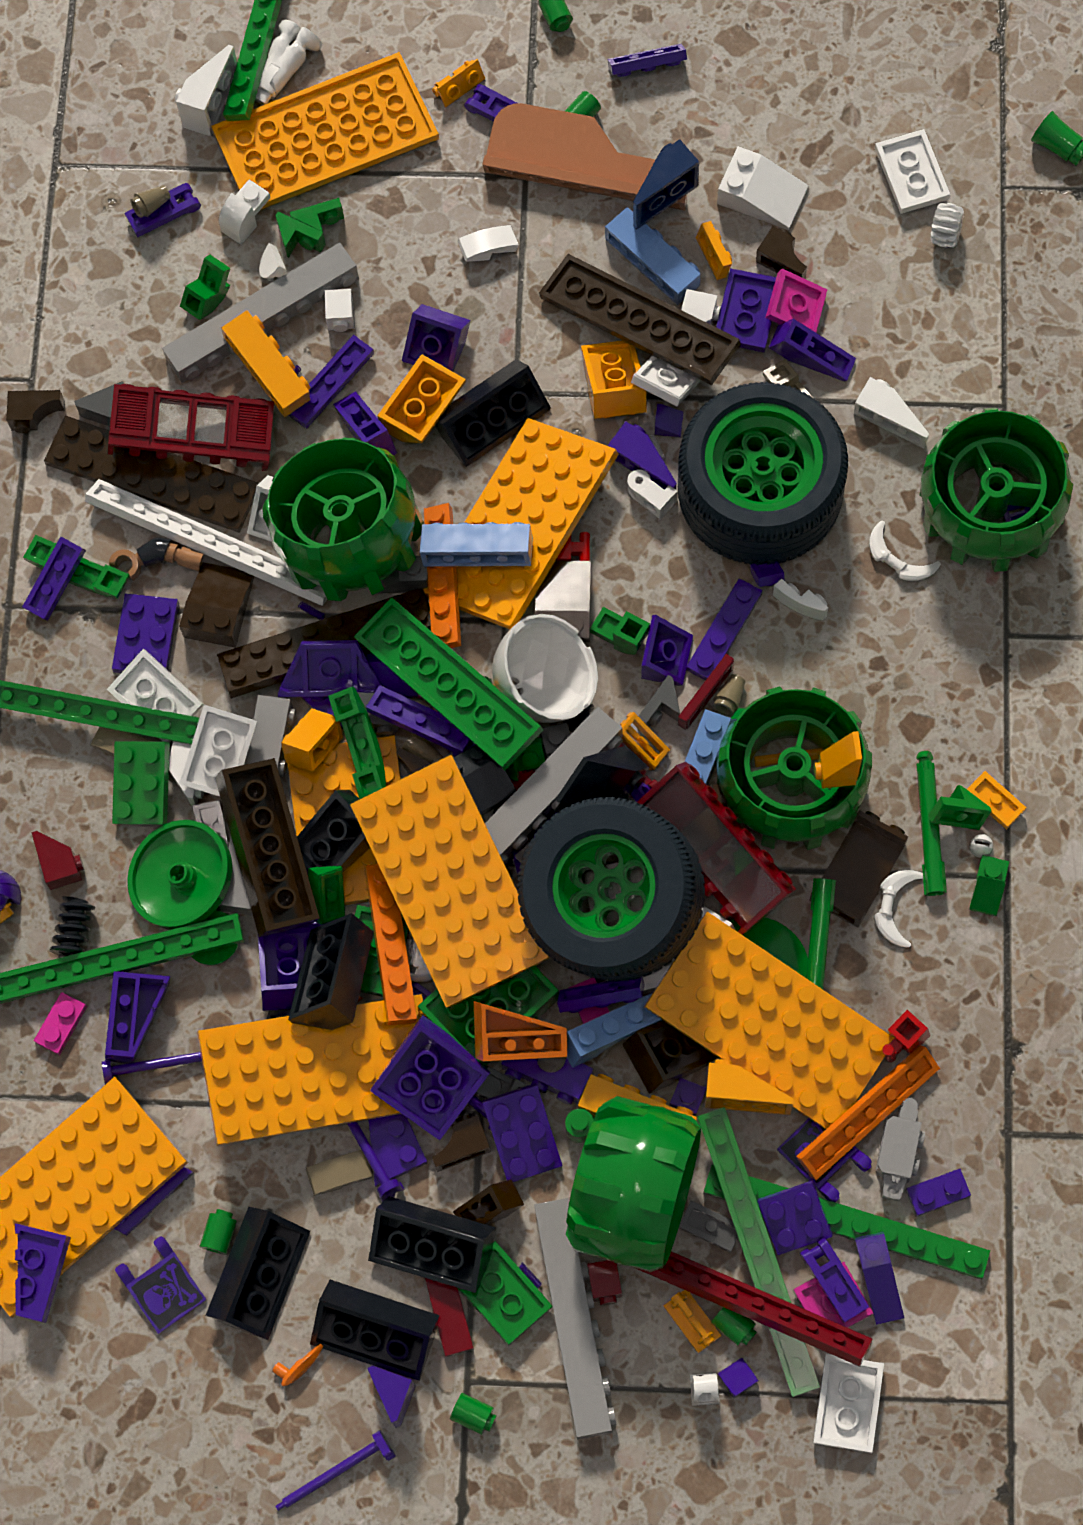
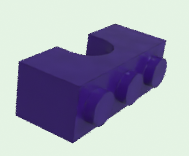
(566, 1082)

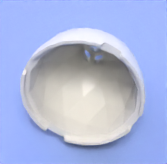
(550, 669)

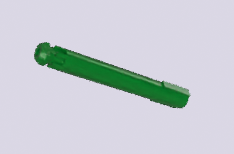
(933, 867)
(822, 906)

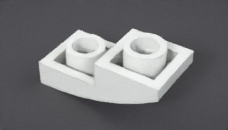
(481, 244)
(807, 604)

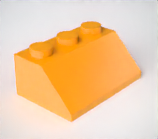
(420, 400)

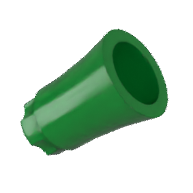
(1059, 139)

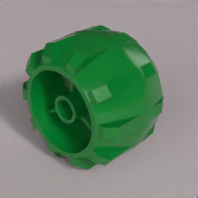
(1006, 442)
(363, 503)
(789, 715)
(632, 1183)

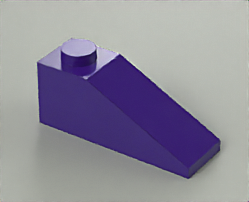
(811, 350)
(363, 422)
(639, 453)
(879, 1278)

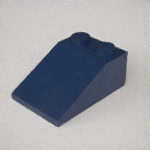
(669, 180)

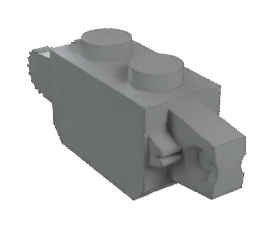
(898, 1150)

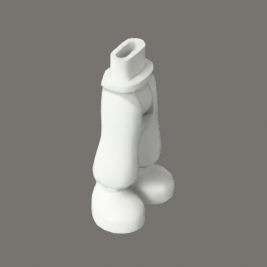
(285, 59)

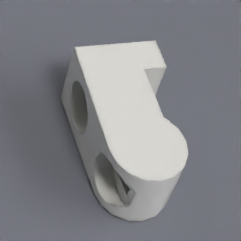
(650, 494)
(704, 1389)

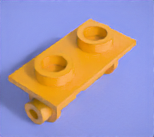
(461, 82)
(692, 1320)

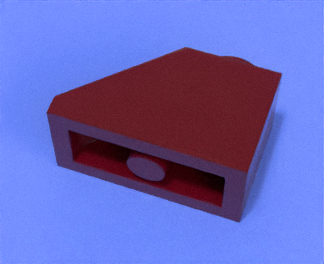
(57, 861)

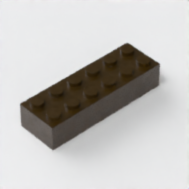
(266, 847)

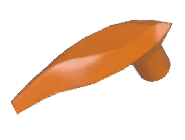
(298, 1369)

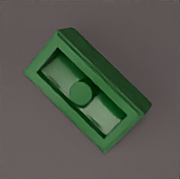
(327, 892)

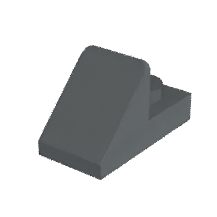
(663, 700)

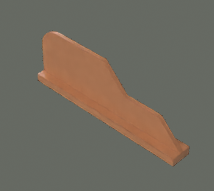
(563, 152)

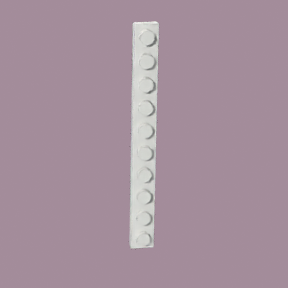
(198, 537)

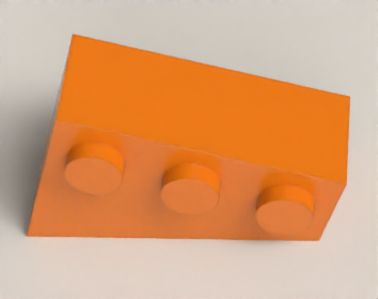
(515, 1036)

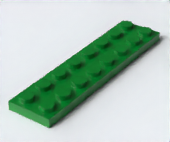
(448, 683)

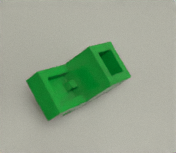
(207, 291)
(623, 632)

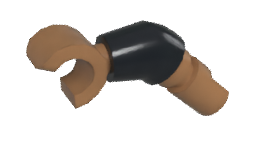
(156, 551)

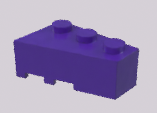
(131, 1013)

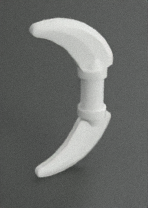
(906, 572)
(883, 918)

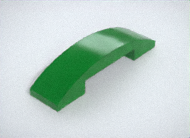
(88, 575)
(361, 741)

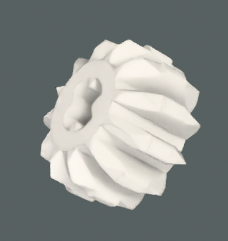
(947, 225)

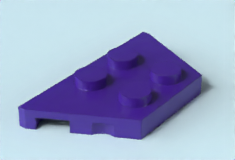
(327, 668)

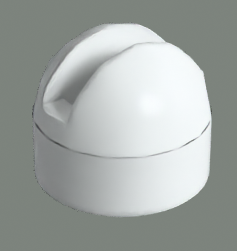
(979, 849)

